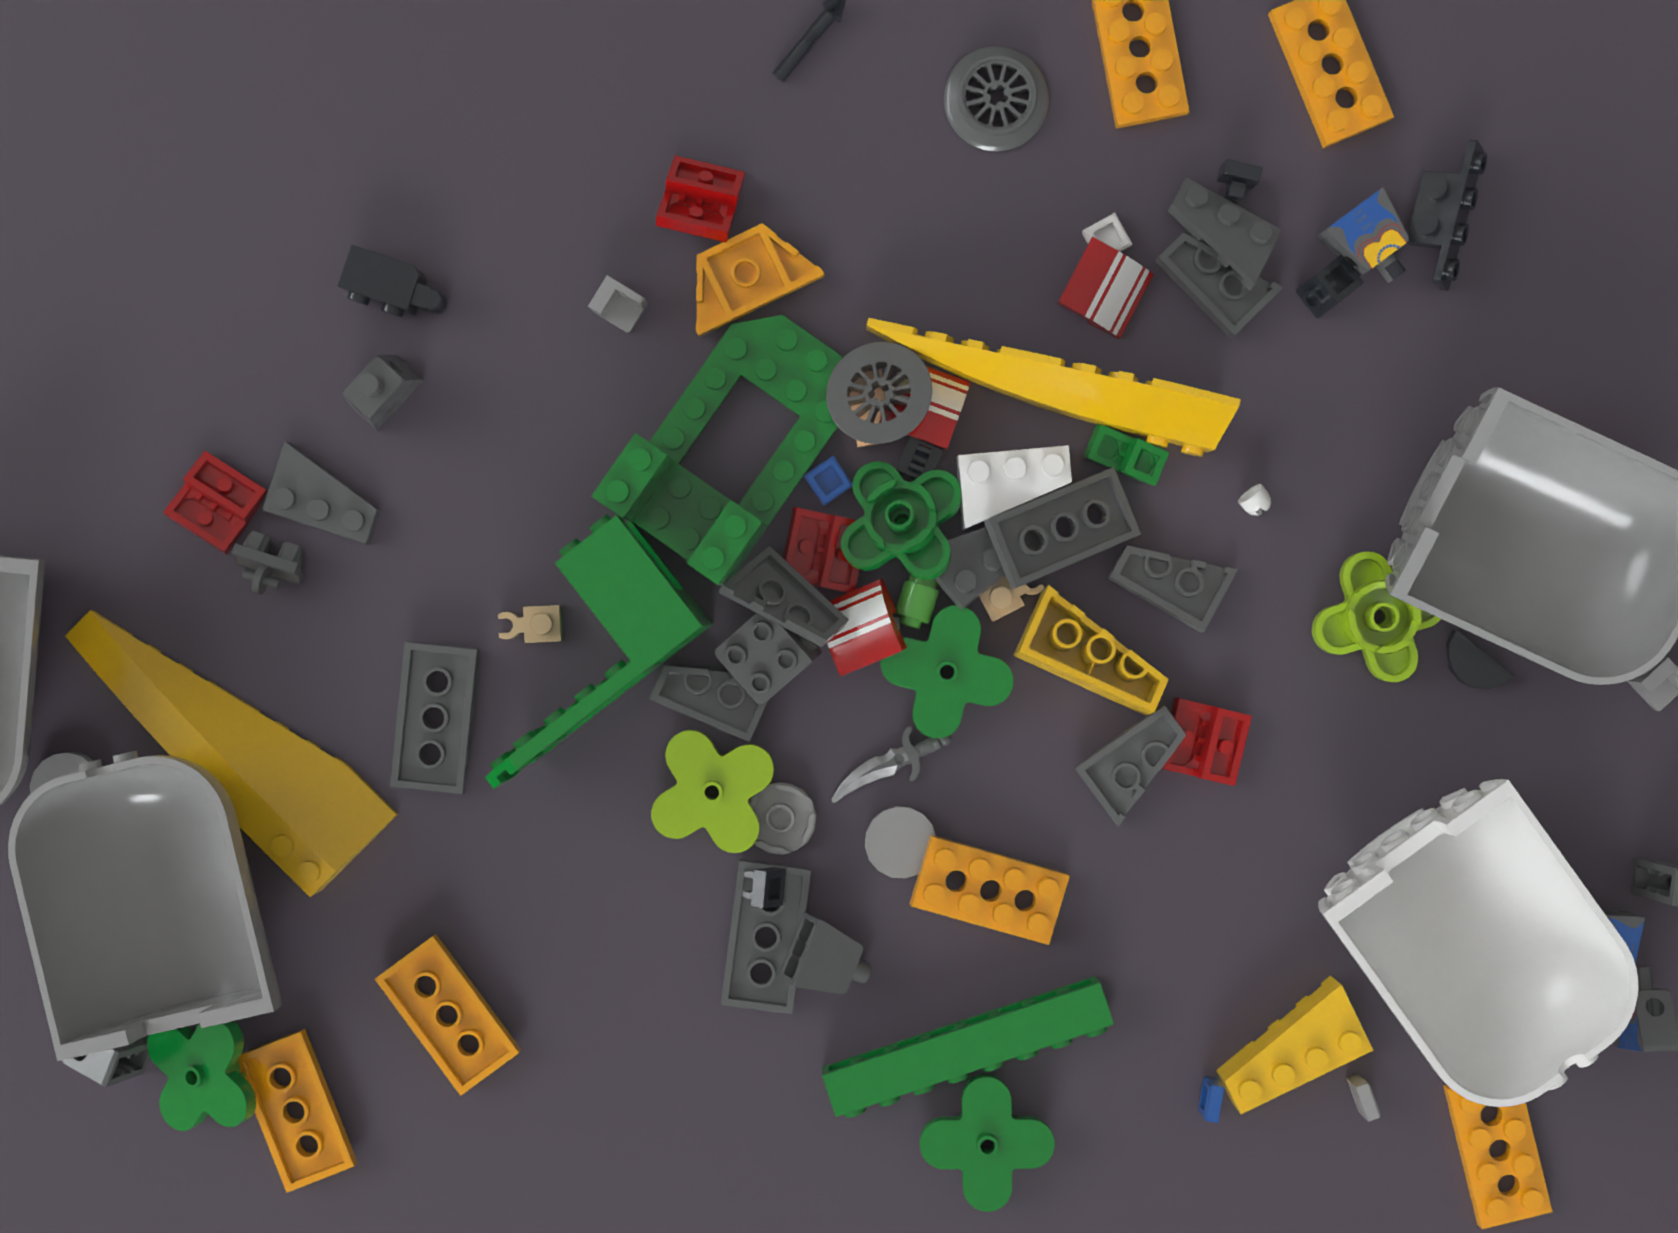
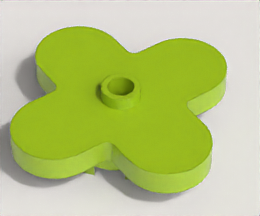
(1351, 626)
(736, 775)

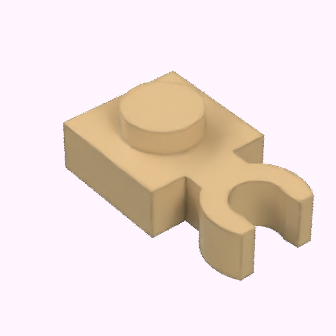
(1002, 600)
(537, 623)

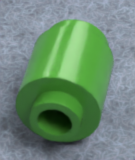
(917, 602)

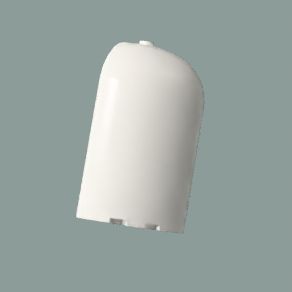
(1485, 945)

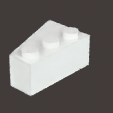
(1007, 479)

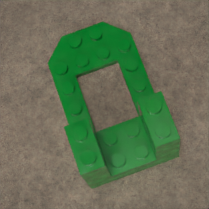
(680, 508)
(638, 606)

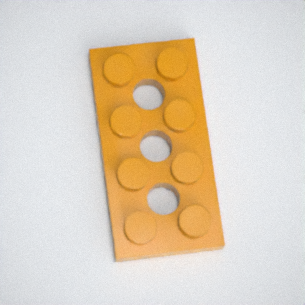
(1123, 68)
(1320, 88)
(1000, 912)
(440, 1038)
(320, 1118)
(1483, 1172)

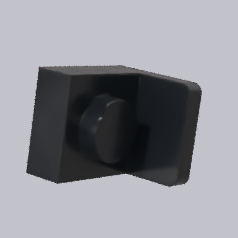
(1329, 286)

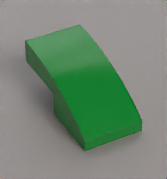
(1126, 454)

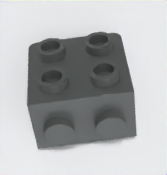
(765, 656)

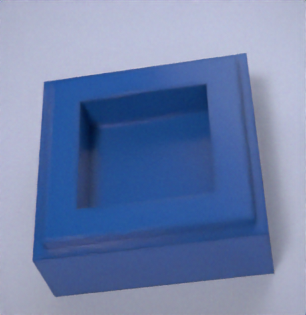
(828, 480)
(1211, 1099)

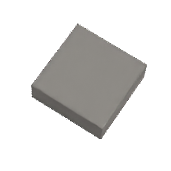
(1363, 1097)

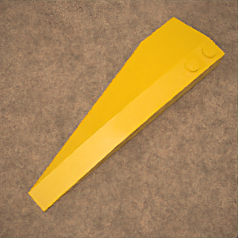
(1154, 410)
(286, 791)

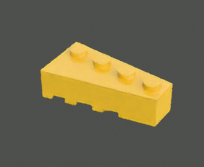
(1082, 652)
(1296, 1049)

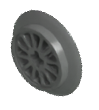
(986, 136)
(872, 357)

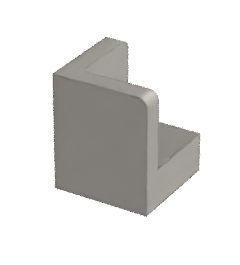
(618, 304)
(1658, 685)

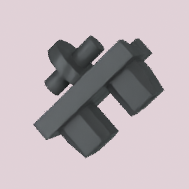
(255, 557)

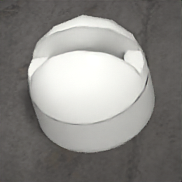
(1255, 500)

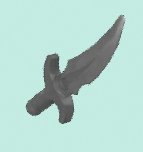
(890, 763)

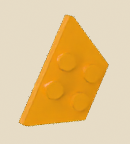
(747, 275)

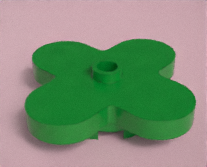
(887, 498)
(975, 679)
(202, 1075)
(985, 1115)

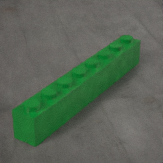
(967, 1047)

